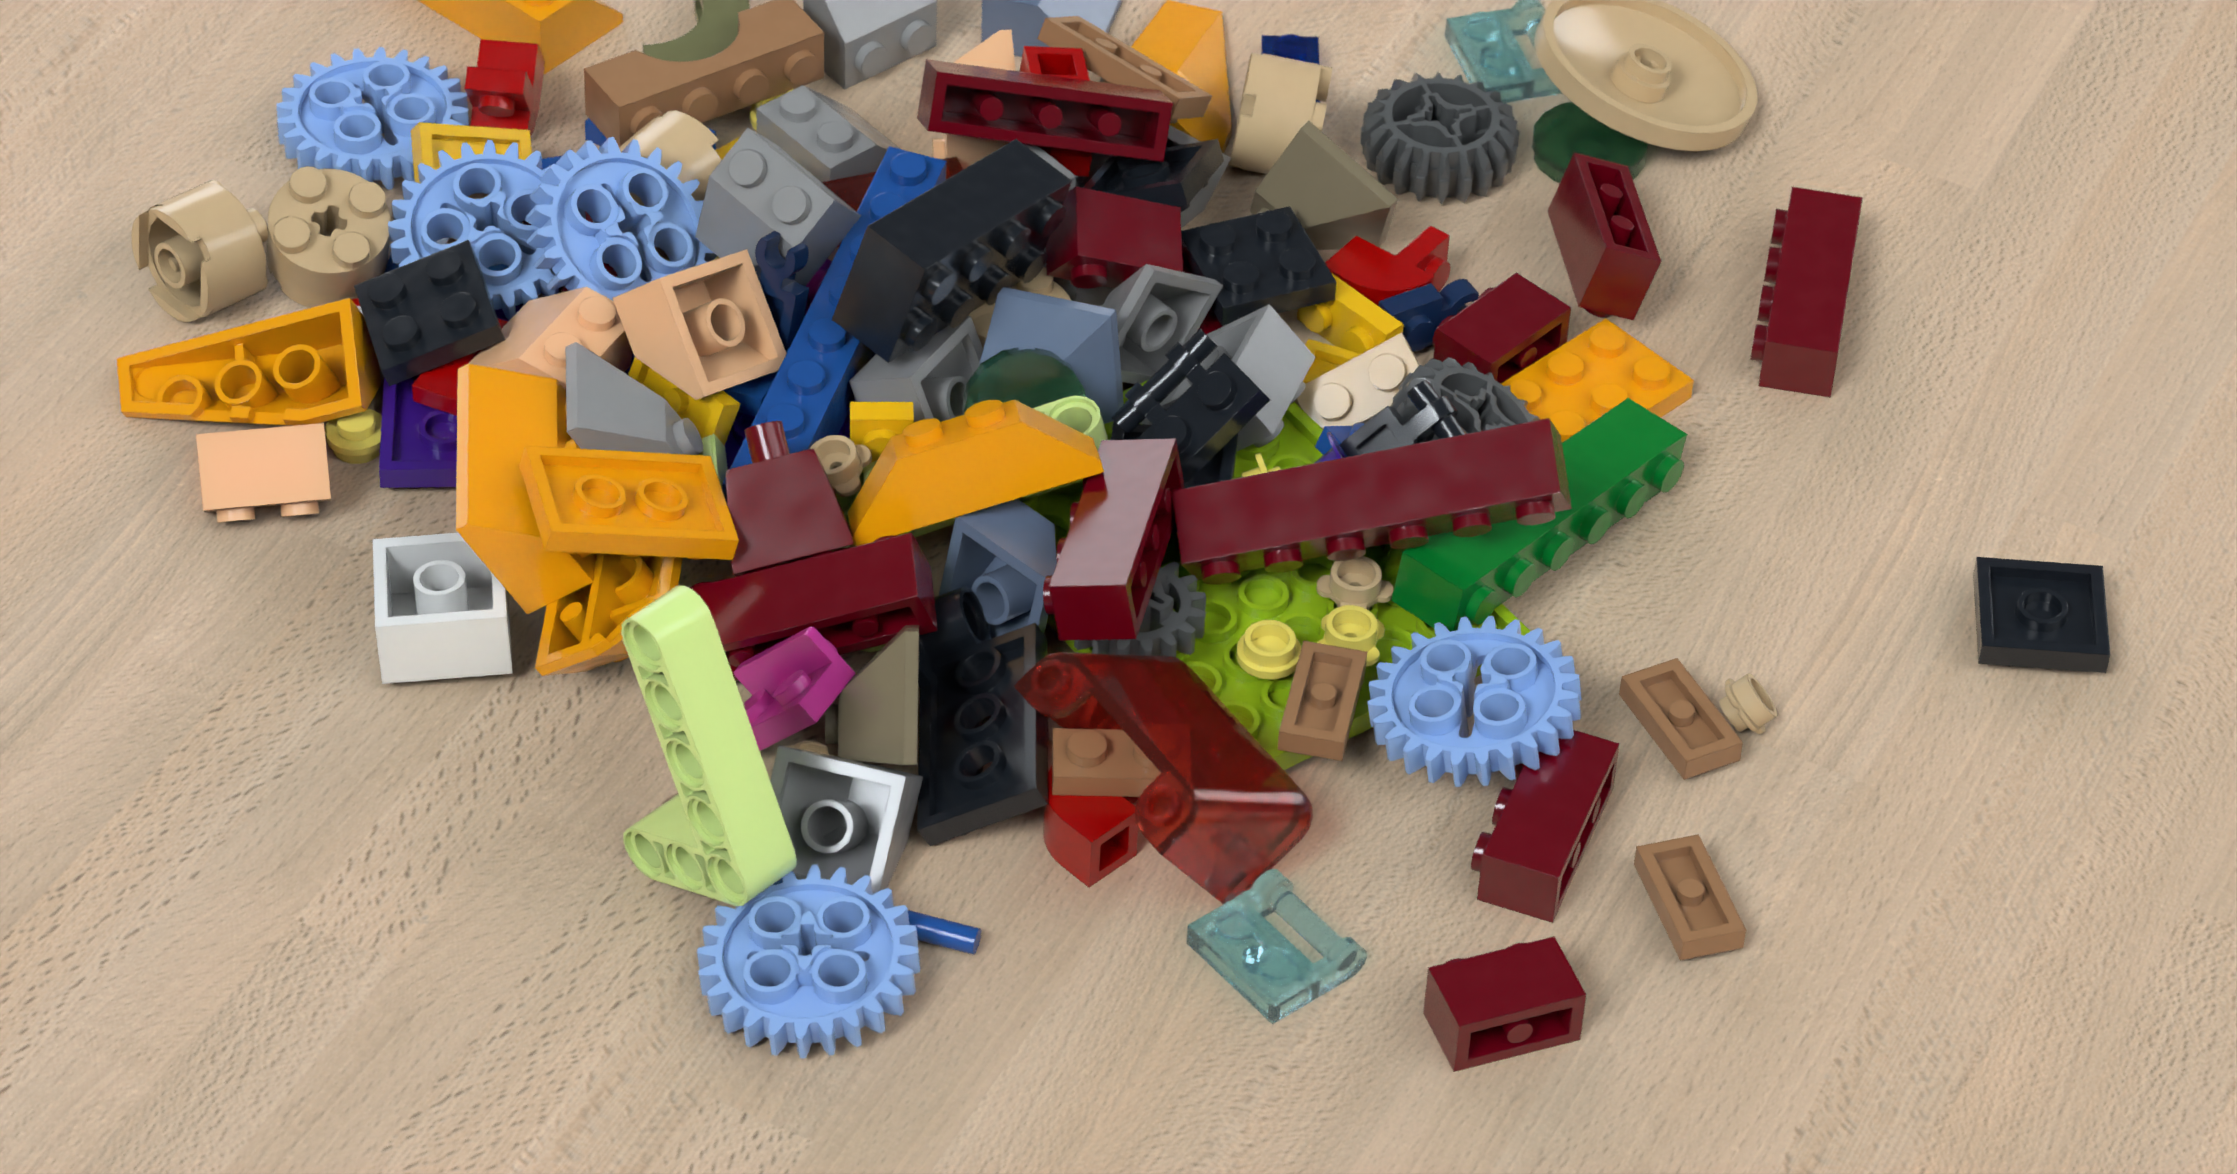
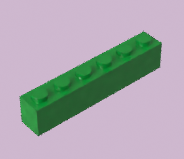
(1610, 475)

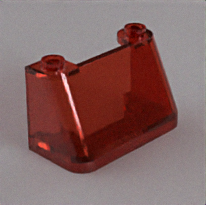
(1220, 799)

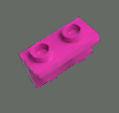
(791, 685)

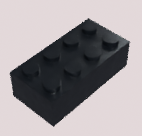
(952, 250)

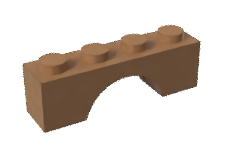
(772, 54)

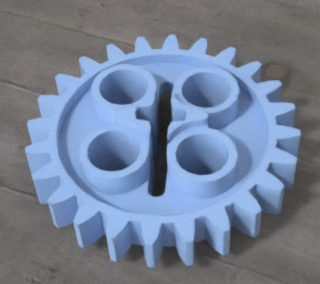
(332, 129)
(491, 224)
(621, 228)
(1518, 709)
(809, 962)

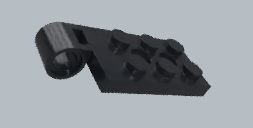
(960, 684)

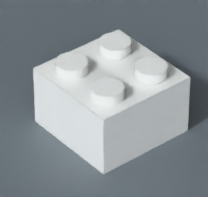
(438, 611)

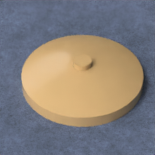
(1647, 71)

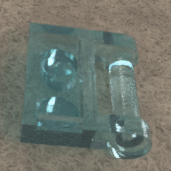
(1490, 53)
(1261, 960)

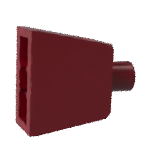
(782, 504)

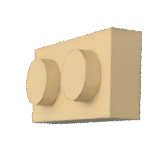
(1359, 386)

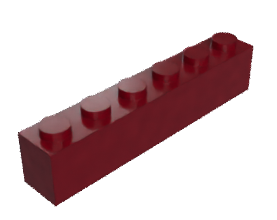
(1372, 501)

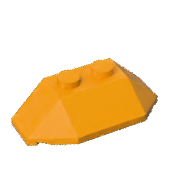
(967, 466)
(586, 625)

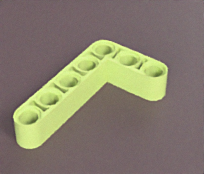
(724, 824)

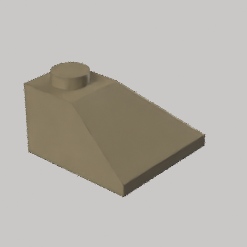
(1326, 192)
(880, 706)

